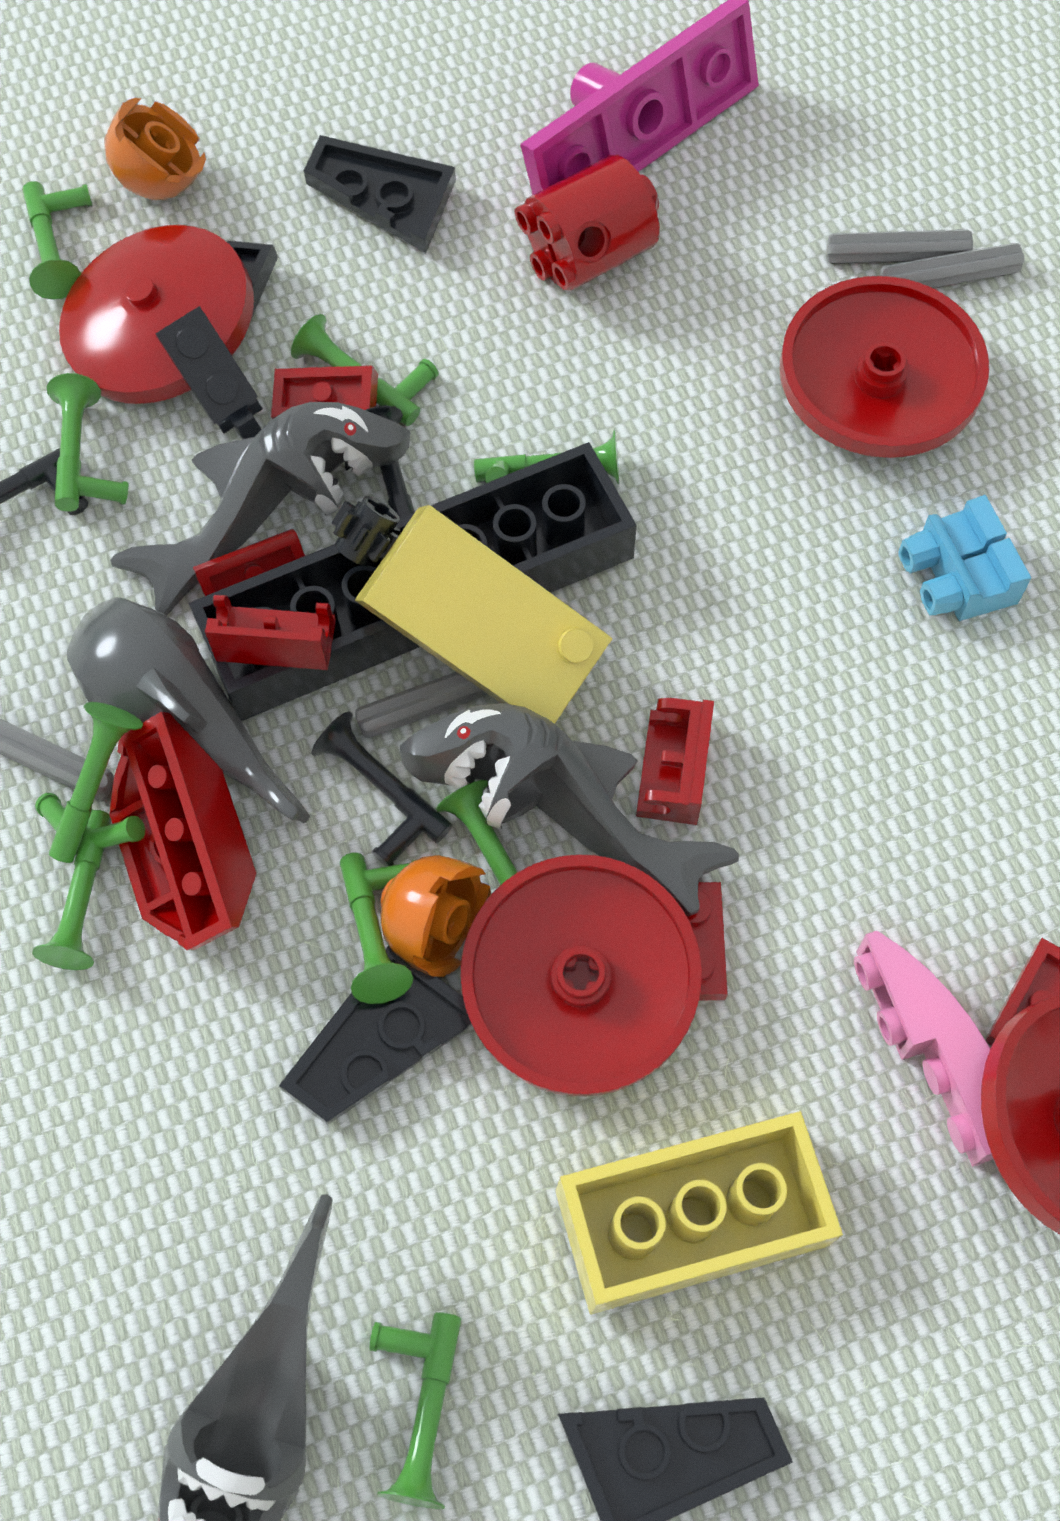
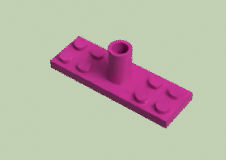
(651, 102)

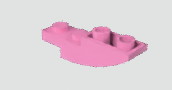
(927, 1019)

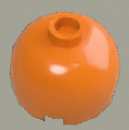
(152, 150)
(431, 911)

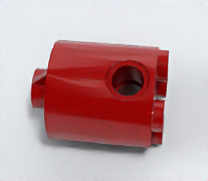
(590, 222)

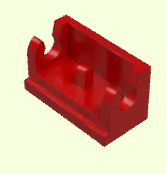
(271, 635)
(675, 760)

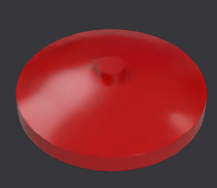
(138, 291)
(884, 366)
(581, 975)
(1024, 1108)

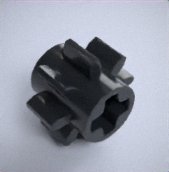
(365, 530)

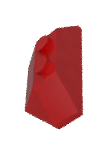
(194, 860)

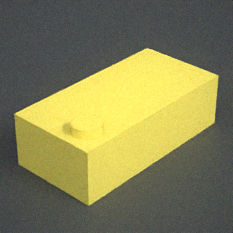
(482, 616)
(696, 1212)

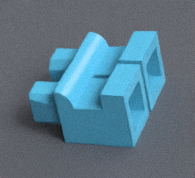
(971, 562)

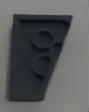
(383, 186)
(374, 1045)
(672, 1456)

